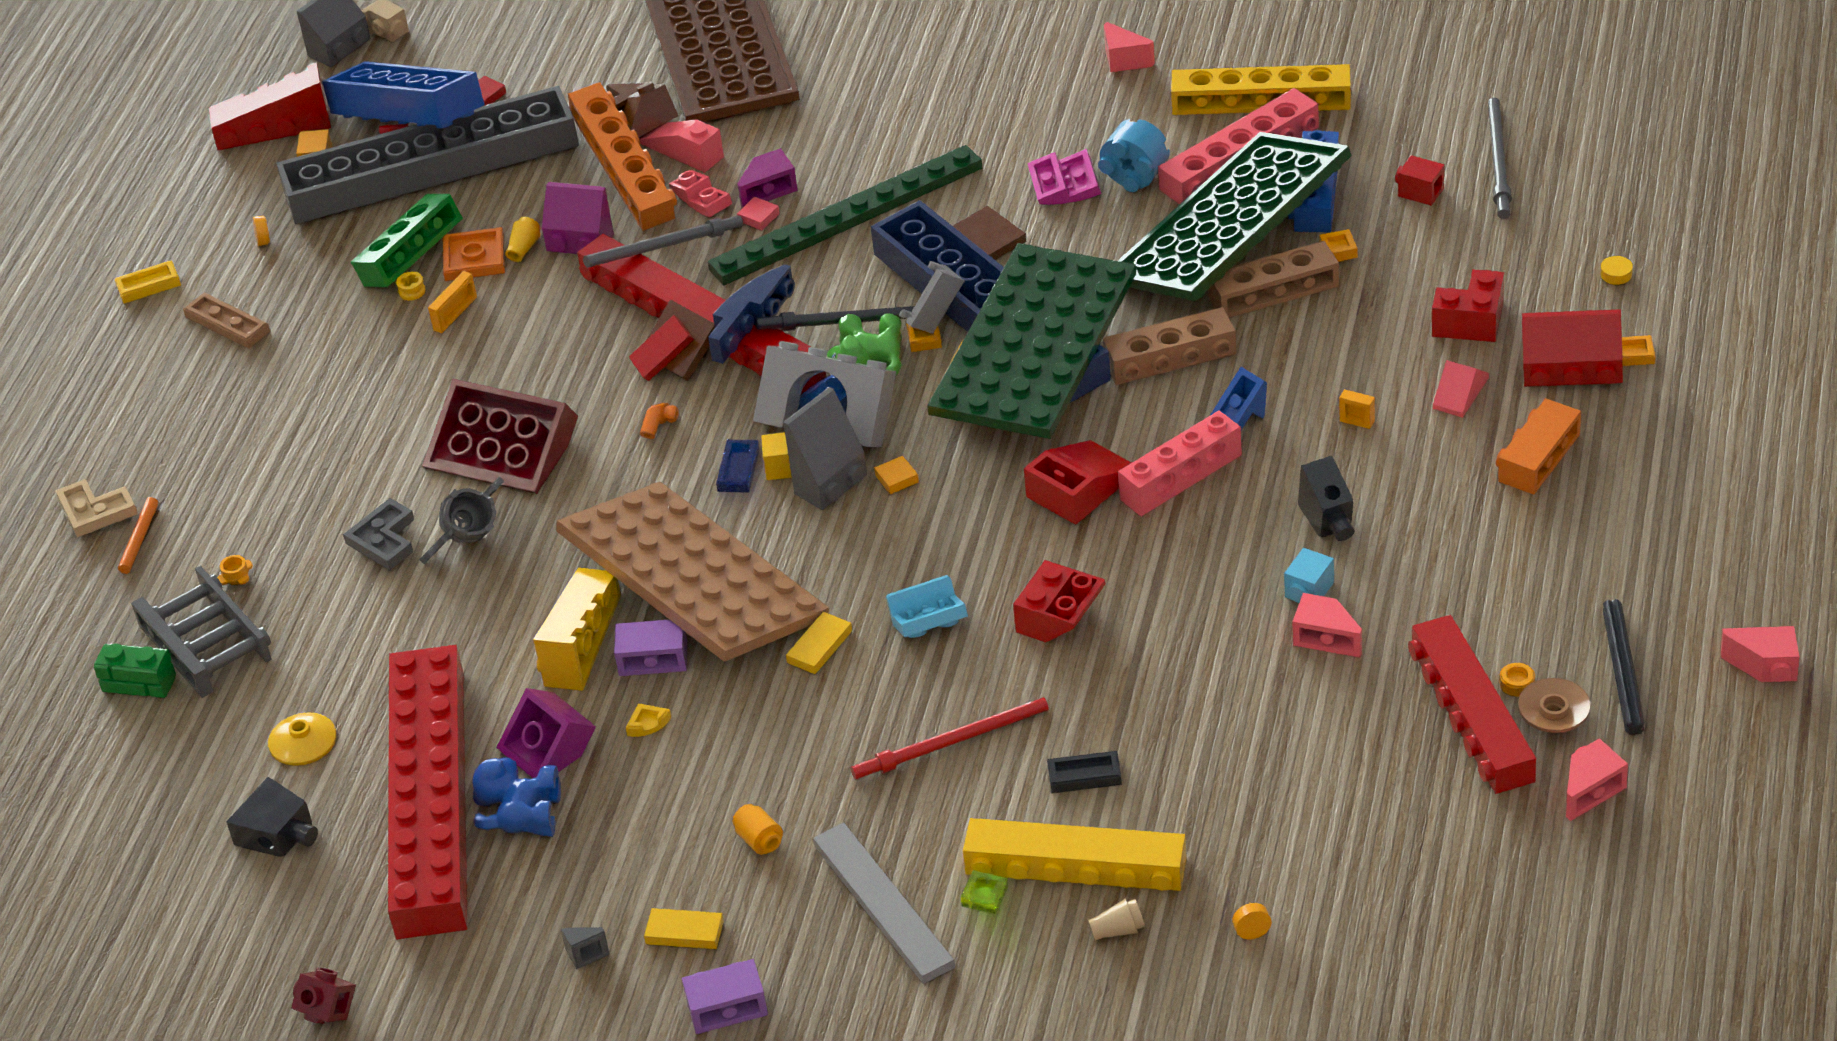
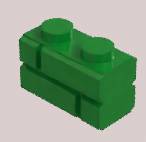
(134, 670)

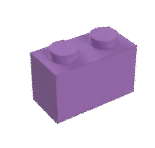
(650, 647)
(724, 996)

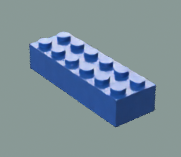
(404, 93)

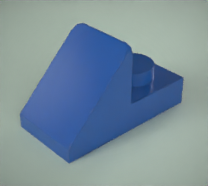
(1242, 397)

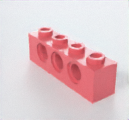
(1180, 463)

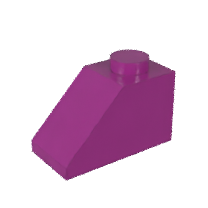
(767, 178)

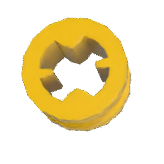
(410, 286)

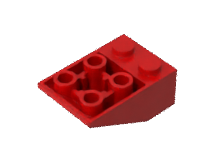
(1073, 478)

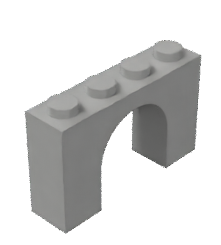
(866, 387)

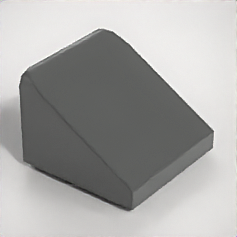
(585, 944)

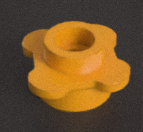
(234, 570)

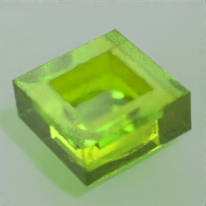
(984, 892)

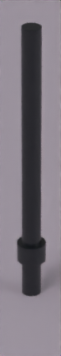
(789, 321)

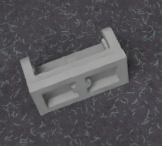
(934, 299)

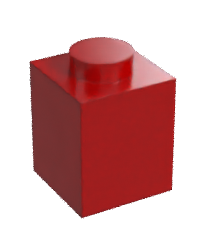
(1420, 180)

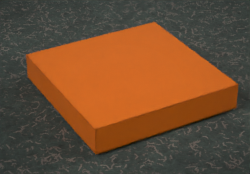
(474, 252)

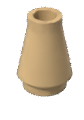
(1118, 920)

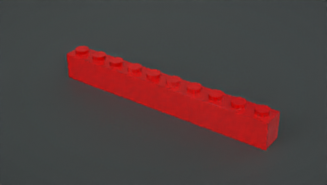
(653, 286)

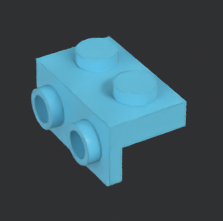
(925, 607)

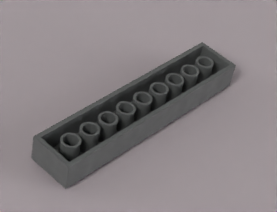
(427, 155)

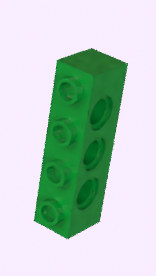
(406, 240)

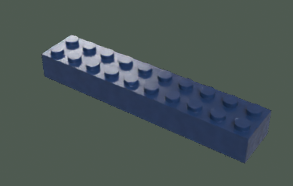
(920, 235)

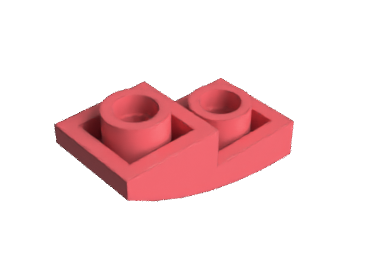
(699, 194)

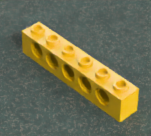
(1253, 87)

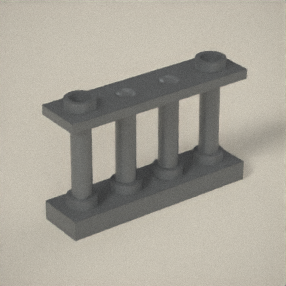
(182, 653)

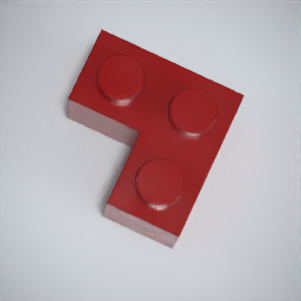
(1470, 312)

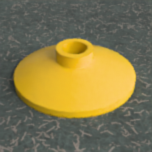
(302, 739)

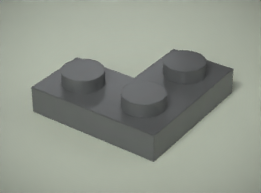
(378, 537)

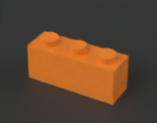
(1538, 446)

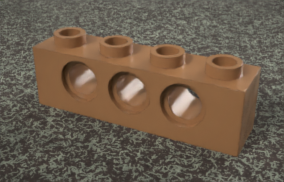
(1276, 279)
(1170, 345)

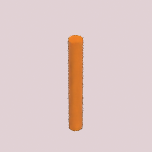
(138, 535)

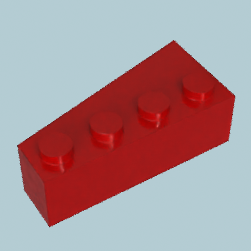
(272, 111)

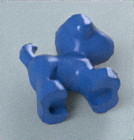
(523, 801)

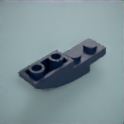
(739, 312)

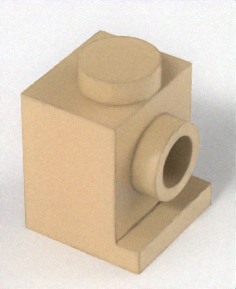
(386, 20)

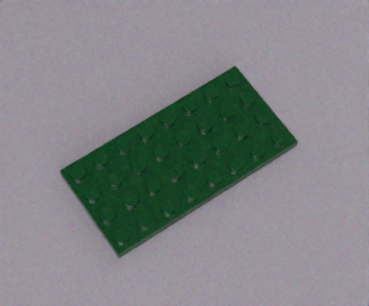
(1231, 213)
(1032, 340)

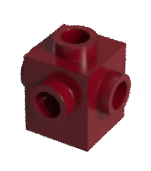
(322, 996)

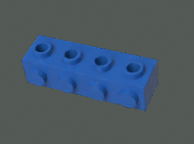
(1318, 207)

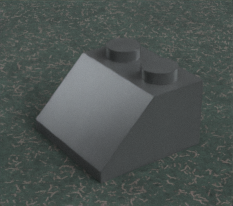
(332, 29)

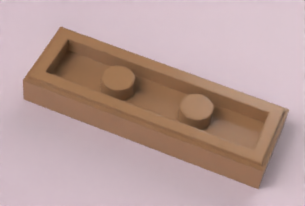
(226, 320)

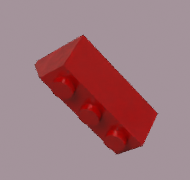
(1572, 348)

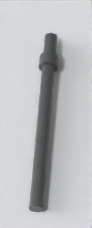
(1501, 192)
(711, 228)

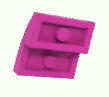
(1064, 179)

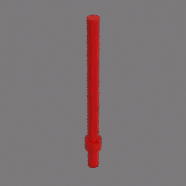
(887, 760)

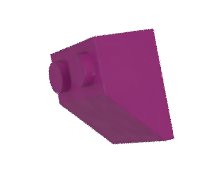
(574, 216)
(544, 732)

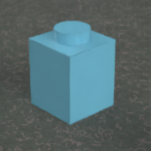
(1309, 574)

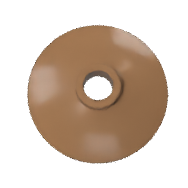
(1554, 705)

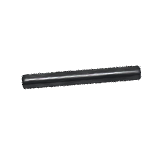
(1623, 667)

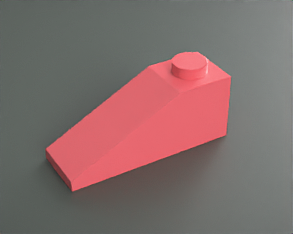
(687, 142)

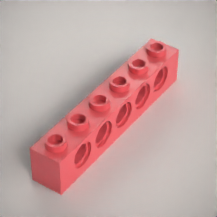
(1284, 116)

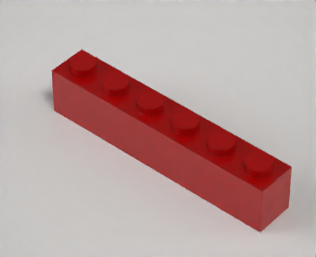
(1472, 704)

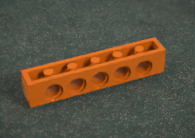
(622, 156)

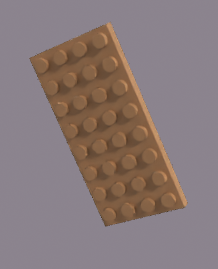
(692, 570)

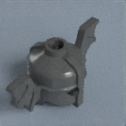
(477, 514)

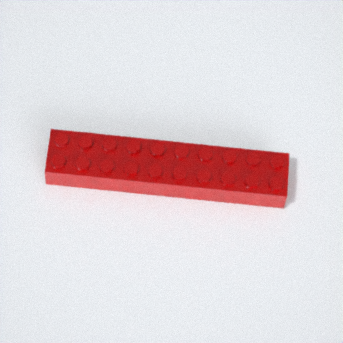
(426, 793)

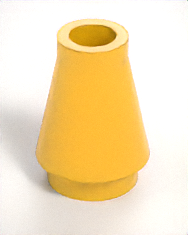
(523, 236)

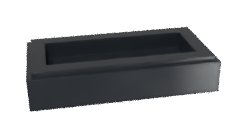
(1084, 772)

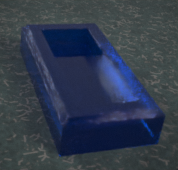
(737, 466)

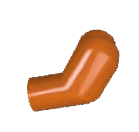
(657, 415)

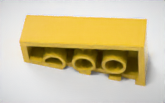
(576, 629)

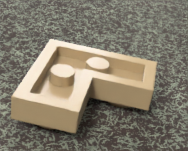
(93, 513)

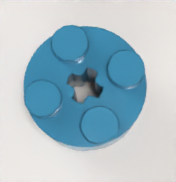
(1133, 154)

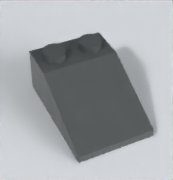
(823, 451)

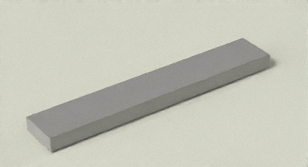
(884, 903)

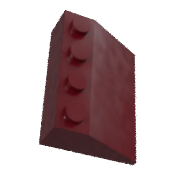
(501, 434)

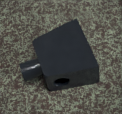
(1326, 499)
(272, 821)

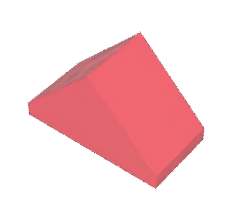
(1127, 49)
(1458, 388)

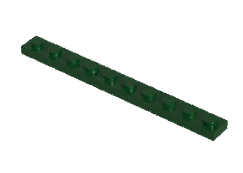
(844, 215)

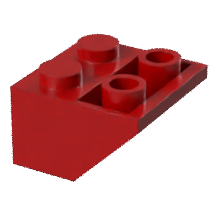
(1054, 601)

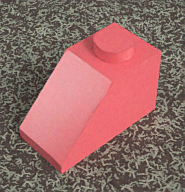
(1326, 626)
(1762, 652)
(1594, 777)

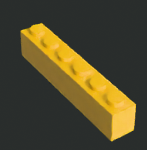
(1075, 854)

